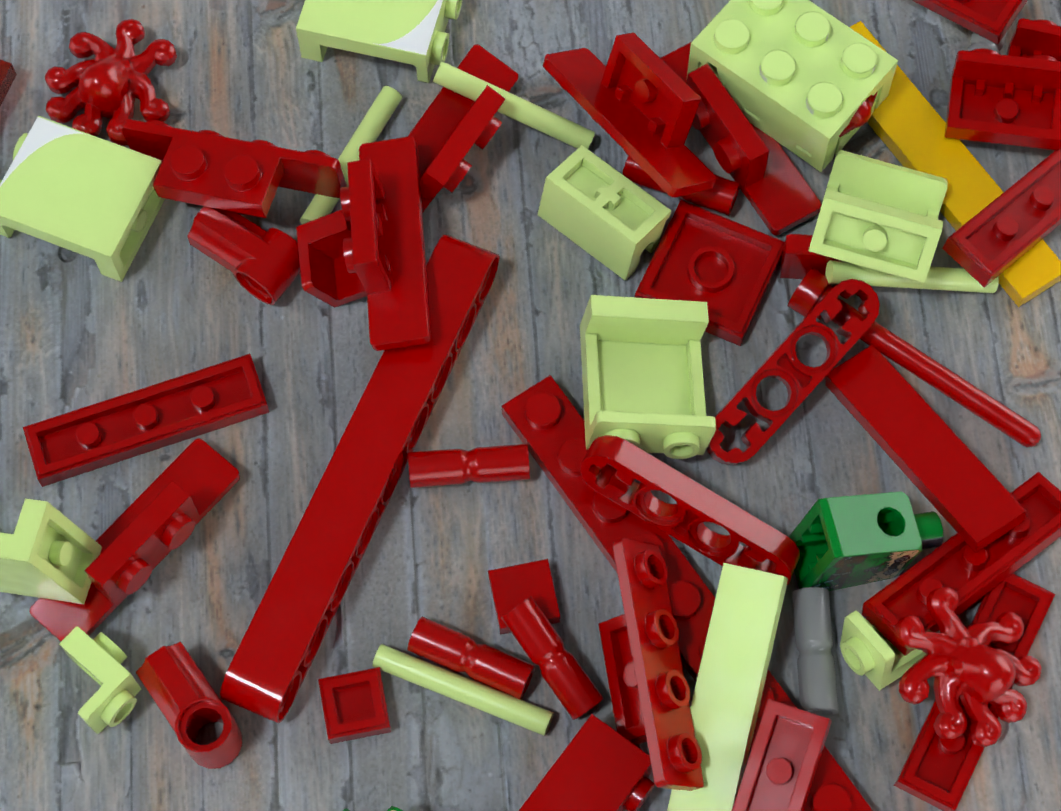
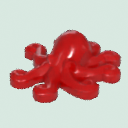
(109, 82)
(966, 669)

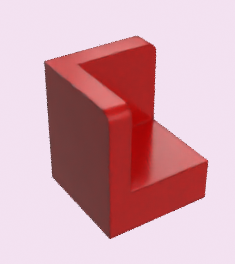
(323, 261)

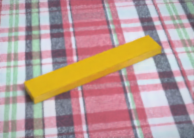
(917, 140)

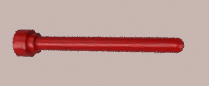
(816, 285)

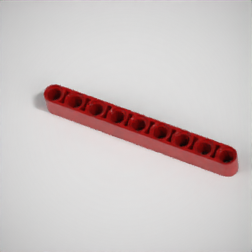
(356, 489)

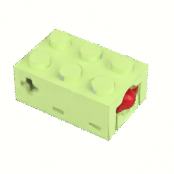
(795, 73)

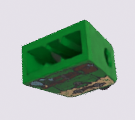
(861, 539)

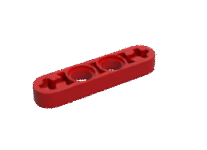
(796, 376)
(765, 546)

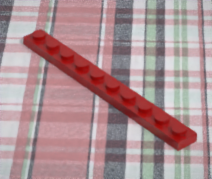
(557, 443)

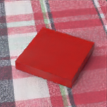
(713, 263)

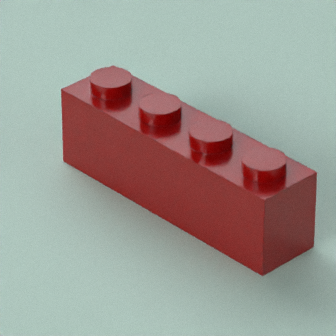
(595, 774)

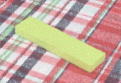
(731, 683)

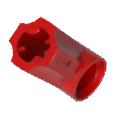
(259, 259)
(190, 704)

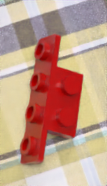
(639, 107)
(457, 123)
(746, 152)
(228, 171)
(388, 241)
(143, 537)
(647, 670)

